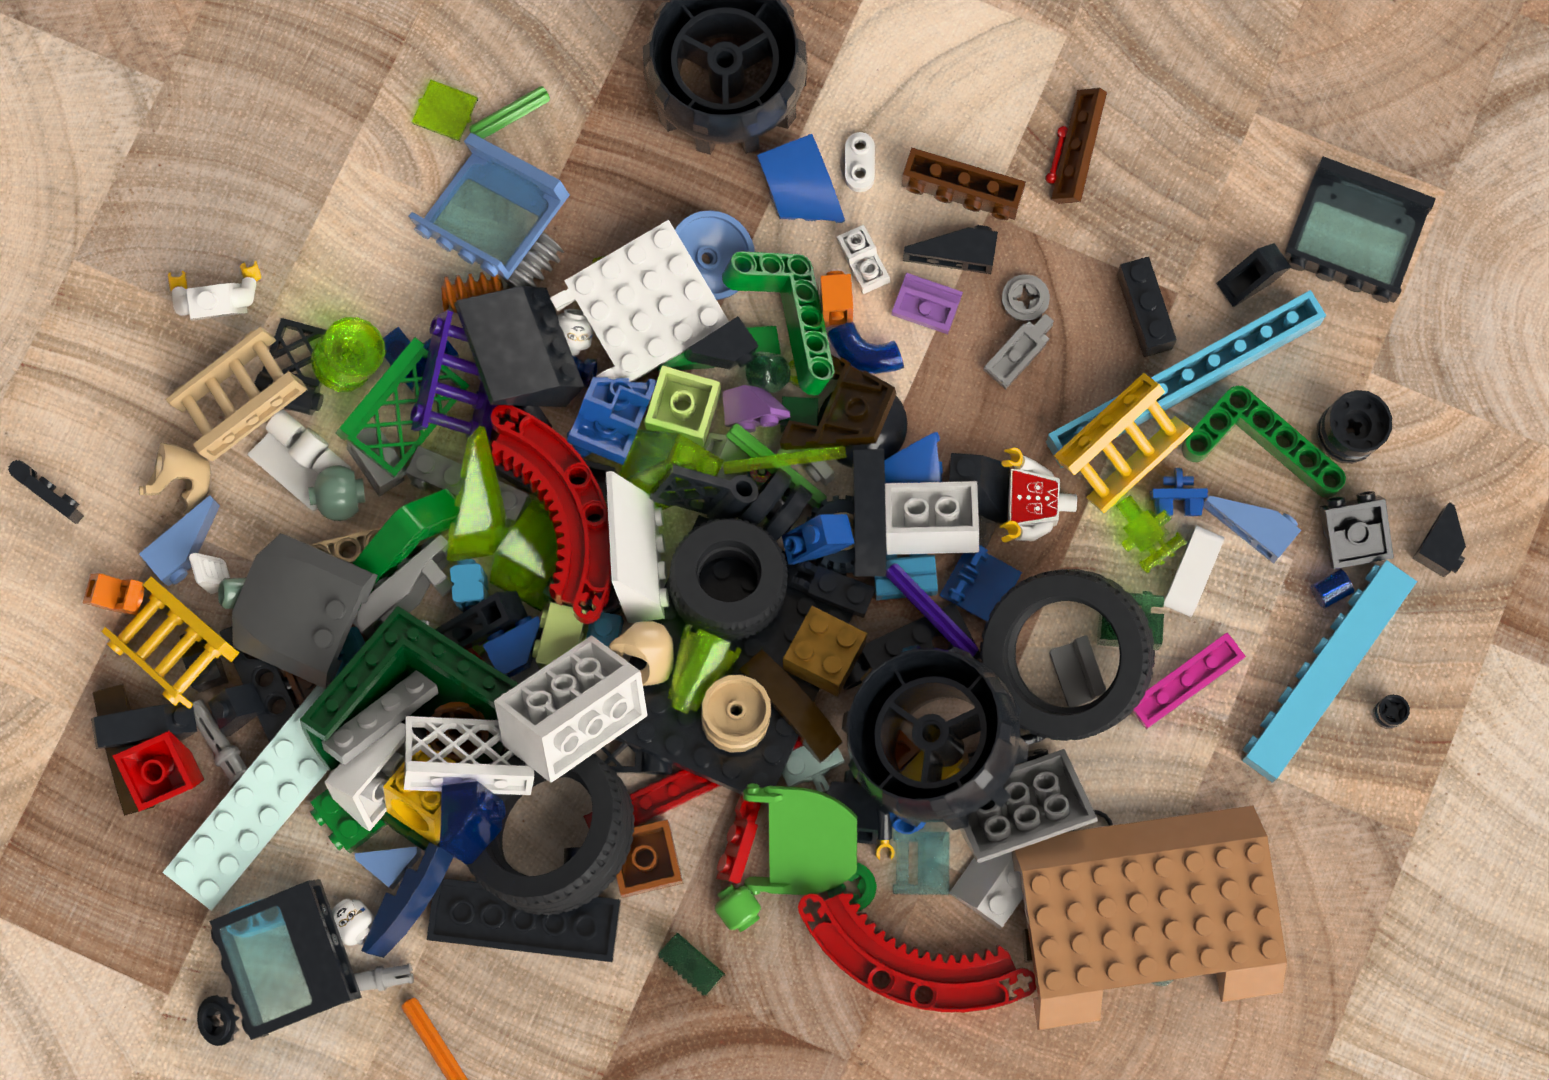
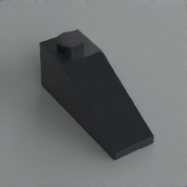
(962, 250)
(484, 619)
(143, 724)

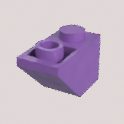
(752, 408)

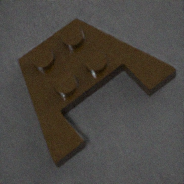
(852, 414)

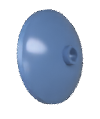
(717, 237)

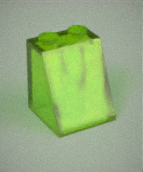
(657, 452)
(527, 556)

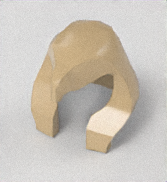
(181, 464)
(652, 644)

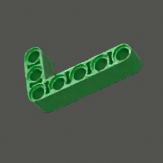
(796, 282)
(1266, 438)
(405, 530)

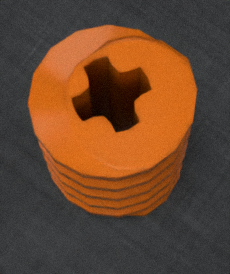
(471, 288)

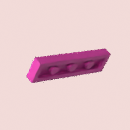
(1188, 680)

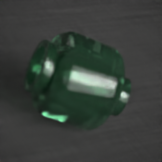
(768, 371)

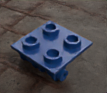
(979, 582)

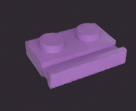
(927, 303)

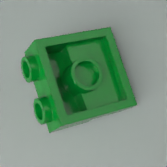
(346, 830)

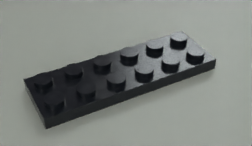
(475, 917)

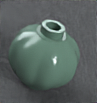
(337, 493)

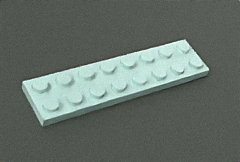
(249, 813)

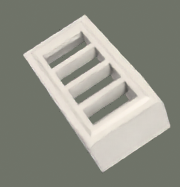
(208, 571)

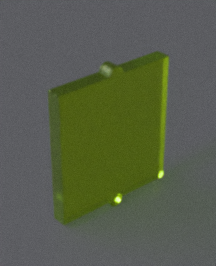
(445, 110)

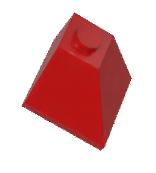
(158, 770)

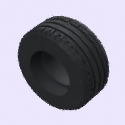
(735, 540)

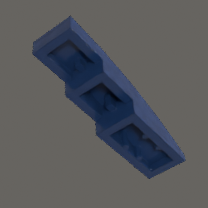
(402, 910)

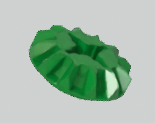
(866, 885)

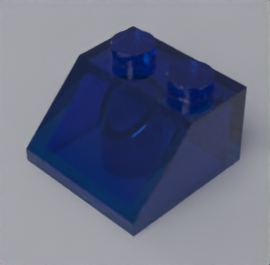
(469, 819)

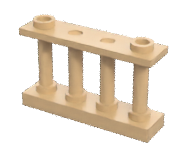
(251, 415)

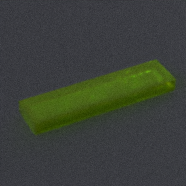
(784, 460)

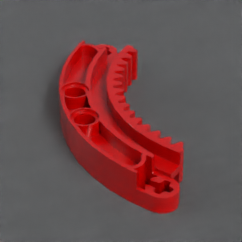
(549, 466)
(954, 984)

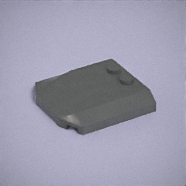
(299, 608)

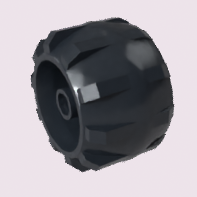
(680, 34)
(889, 700)

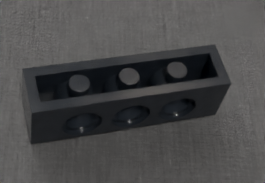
(251, 671)

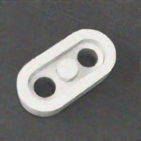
(859, 160)

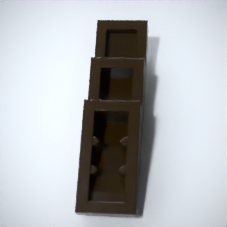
(112, 701)

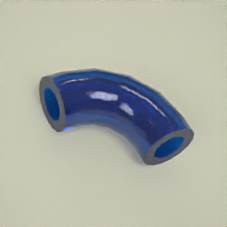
(865, 355)

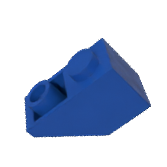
(818, 538)
(513, 650)

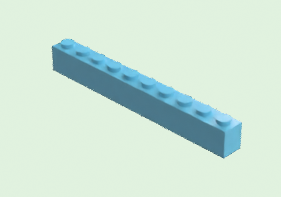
(1216, 361)

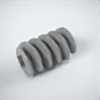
(534, 261)

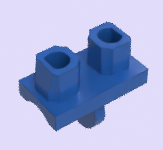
(1192, 497)

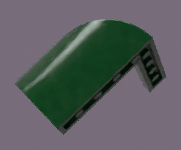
(385, 660)

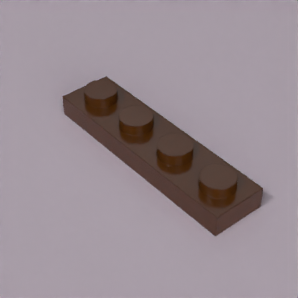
(1079, 145)

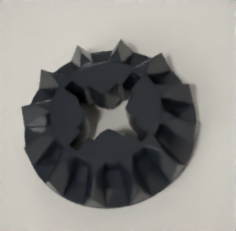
(209, 1024)

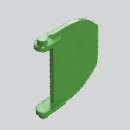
(808, 841)

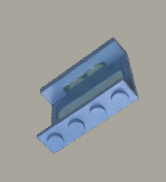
(493, 209)

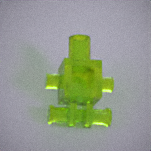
(1145, 531)

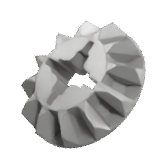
(1034, 287)

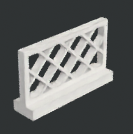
(431, 775)

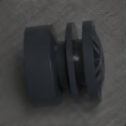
(1363, 413)

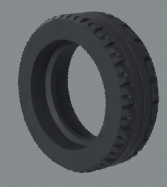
(1126, 620)
(588, 870)

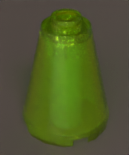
(698, 665)

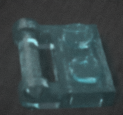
(932, 863)

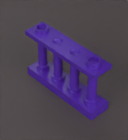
(421, 411)

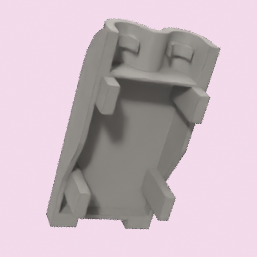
(406, 585)

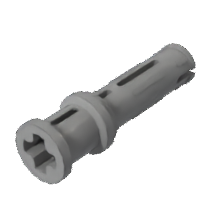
(225, 754)

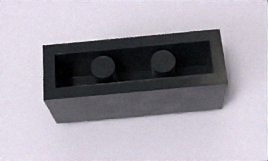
(1146, 307)

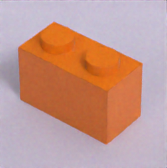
(836, 298)

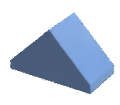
(389, 864)

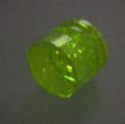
(355, 341)

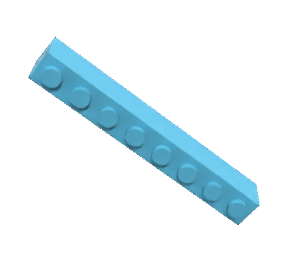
(1328, 671)

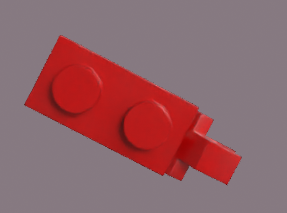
(740, 840)

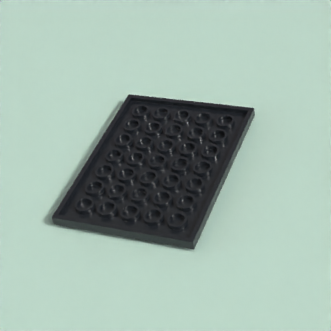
(680, 736)

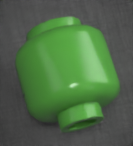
(737, 907)

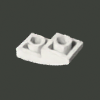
(863, 259)

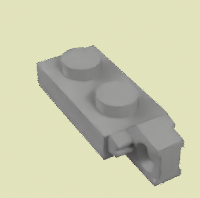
(1019, 351)

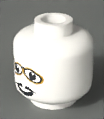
(576, 330)
(353, 921)

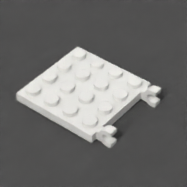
(644, 302)

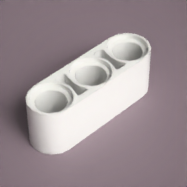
(1193, 571)

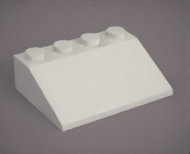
(636, 550)

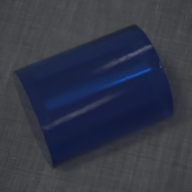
(1332, 589)

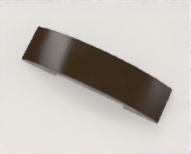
(793, 705)

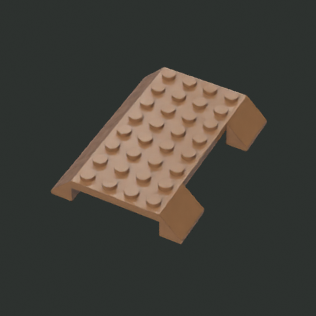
(1150, 909)

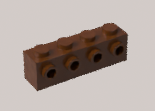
(963, 184)

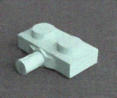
(805, 768)

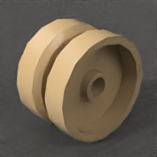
(751, 705)

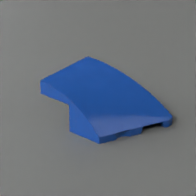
(800, 182)
(611, 416)
(915, 463)

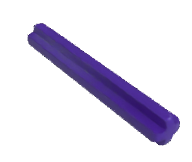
(930, 609)

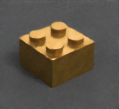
(824, 651)

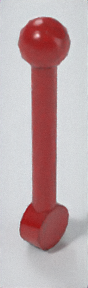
(1061, 133)

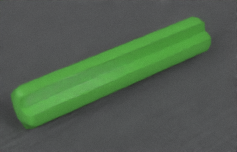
(510, 113)

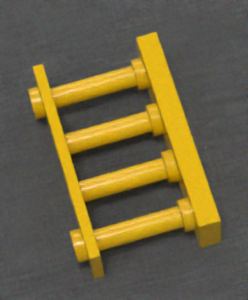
(1107, 426)
(195, 631)

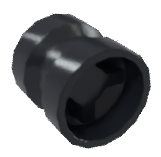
(1395, 707)

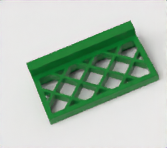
(377, 397)

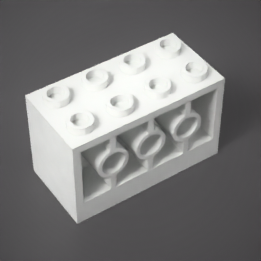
(571, 708)

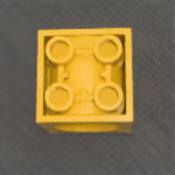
(415, 808)

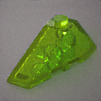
(482, 512)

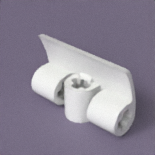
(293, 455)

